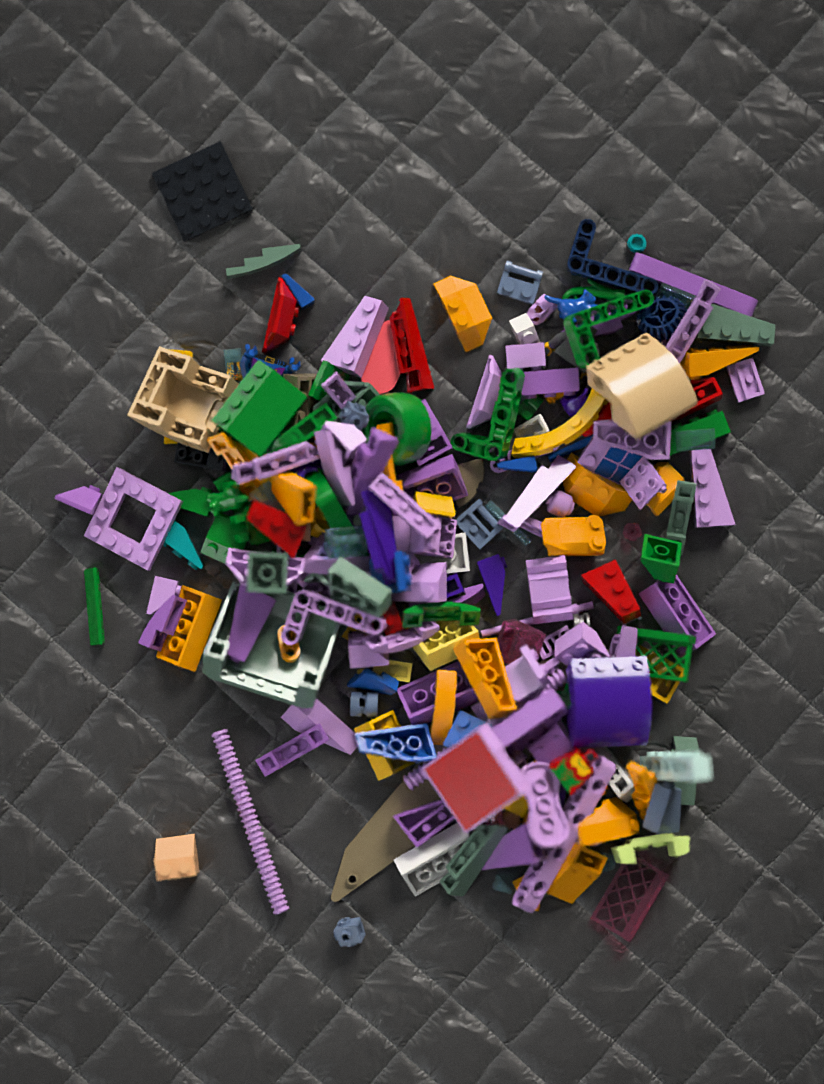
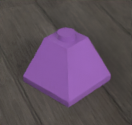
(82, 498)

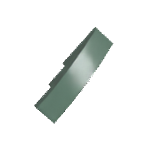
(271, 257)

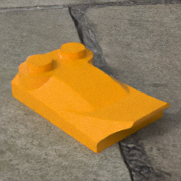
(574, 536)

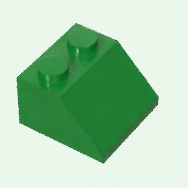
(222, 537)
(661, 557)

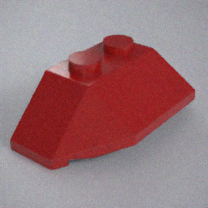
(281, 318)

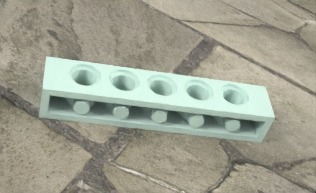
(677, 765)

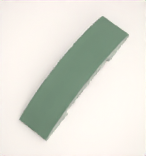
(680, 512)

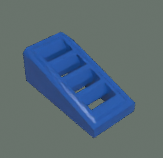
(303, 298)
(525, 464)

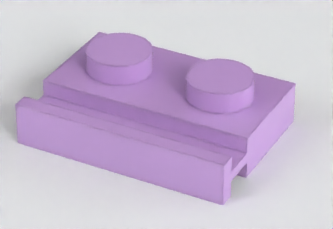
(745, 380)

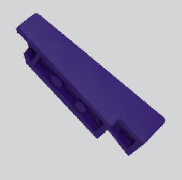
(380, 536)

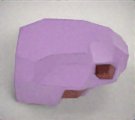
(541, 310)

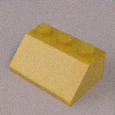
(382, 765)

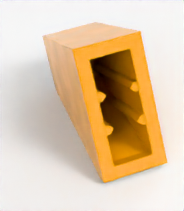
(295, 496)

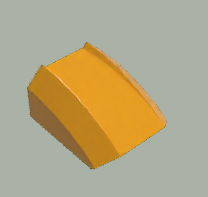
(670, 477)

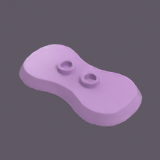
(546, 819)

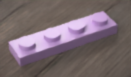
(404, 506)

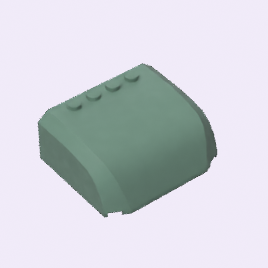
(264, 669)

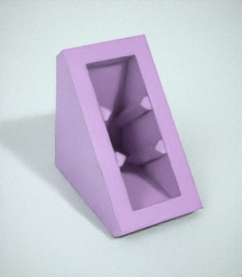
(338, 390)

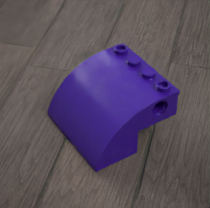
(609, 702)

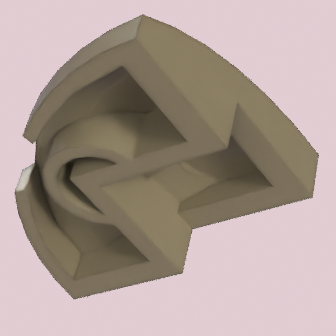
(472, 475)

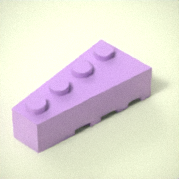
(357, 338)

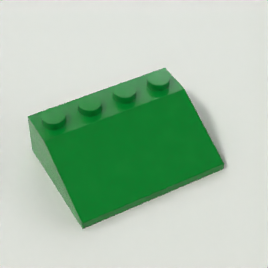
(259, 409)

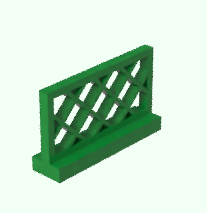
(668, 639)

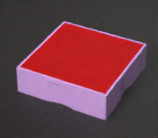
(476, 778)

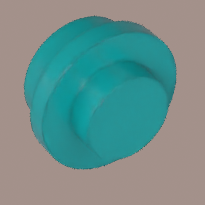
(636, 243)

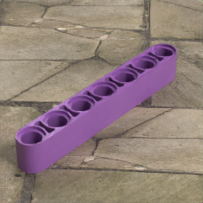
(690, 283)

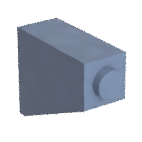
(664, 809)

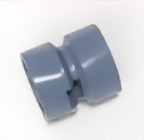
(371, 704)

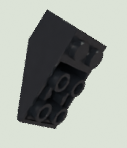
(198, 458)

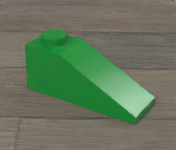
(194, 500)

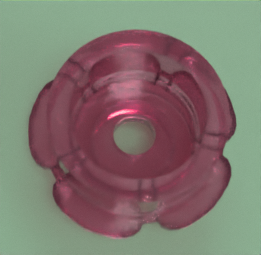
(637, 531)

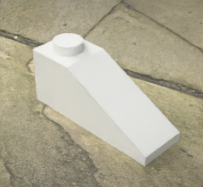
(620, 781)

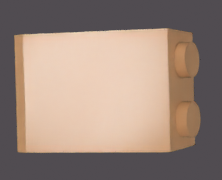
(176, 857)

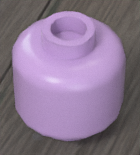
(560, 504)

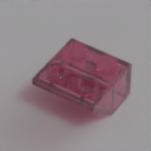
(516, 635)

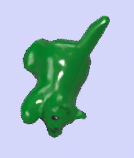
(228, 499)

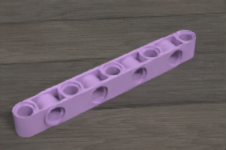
(577, 808)

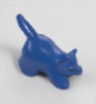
(571, 306)

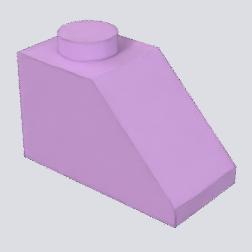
(161, 592)

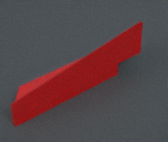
(409, 348)

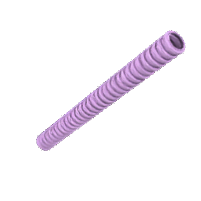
(556, 679)
(250, 821)

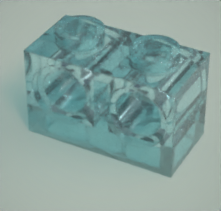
(345, 542)

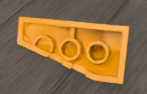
(702, 362)
(608, 822)

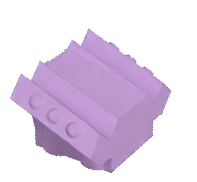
(549, 589)

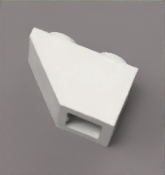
(524, 330)

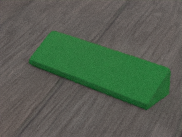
(94, 606)

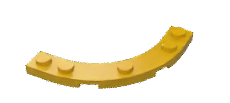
(565, 433)

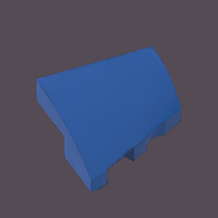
(373, 682)

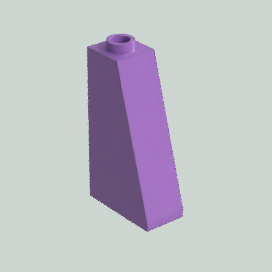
(248, 619)
(515, 849)

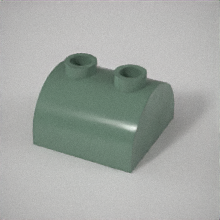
(267, 572)

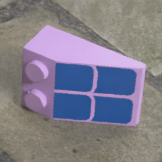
(607, 461)

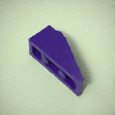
(493, 576)

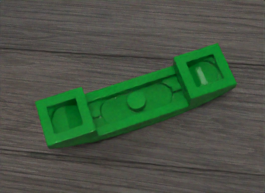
(441, 611)

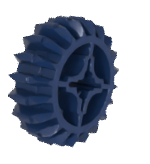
(661, 318)

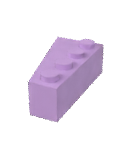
(710, 500)

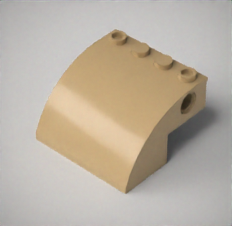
(642, 385)
(181, 399)

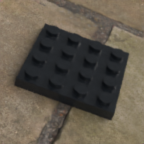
(202, 191)

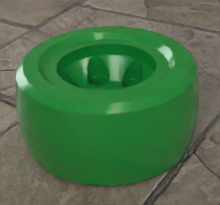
(409, 421)

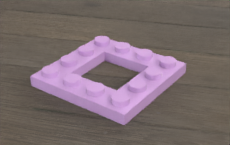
(166, 509)

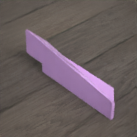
(693, 320)

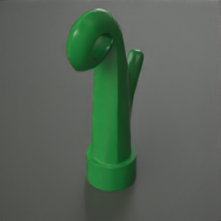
(597, 290)

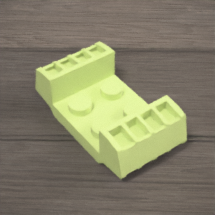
(675, 844)

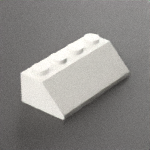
(427, 863)

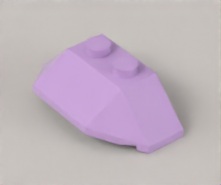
(486, 395)
(238, 563)

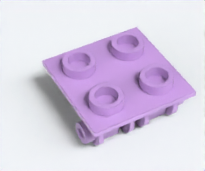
(643, 483)

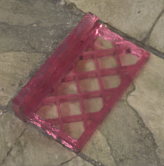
(641, 909)

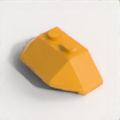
(465, 310)
(594, 491)

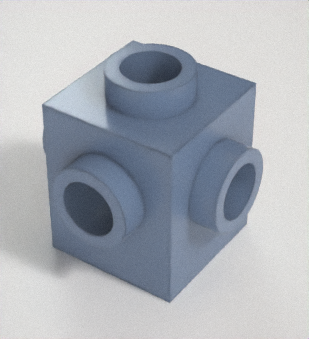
(355, 415)
(349, 931)

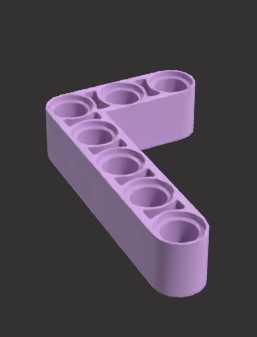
(330, 612)

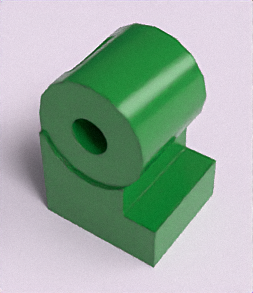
(529, 407)

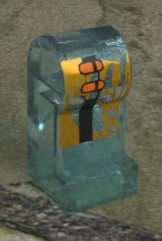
(232, 361)

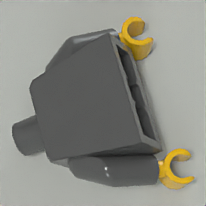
(563, 348)

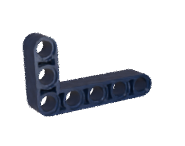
(604, 269)

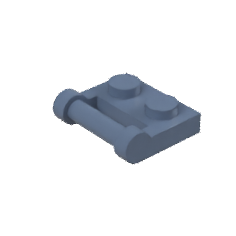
(516, 288)
(474, 528)

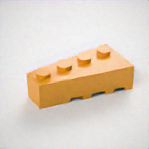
(487, 675)

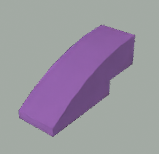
(163, 623)

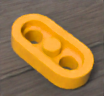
(285, 648)

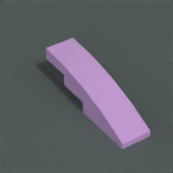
(332, 463)

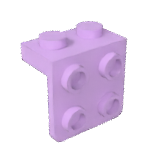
(526, 674)

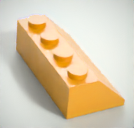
(192, 629)

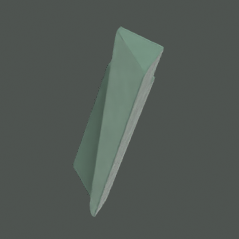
(471, 858)

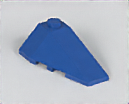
(402, 743)

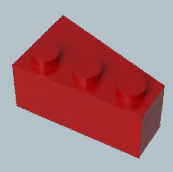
(277, 526)

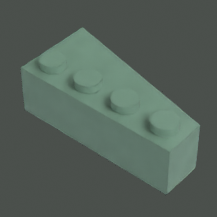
(735, 328)

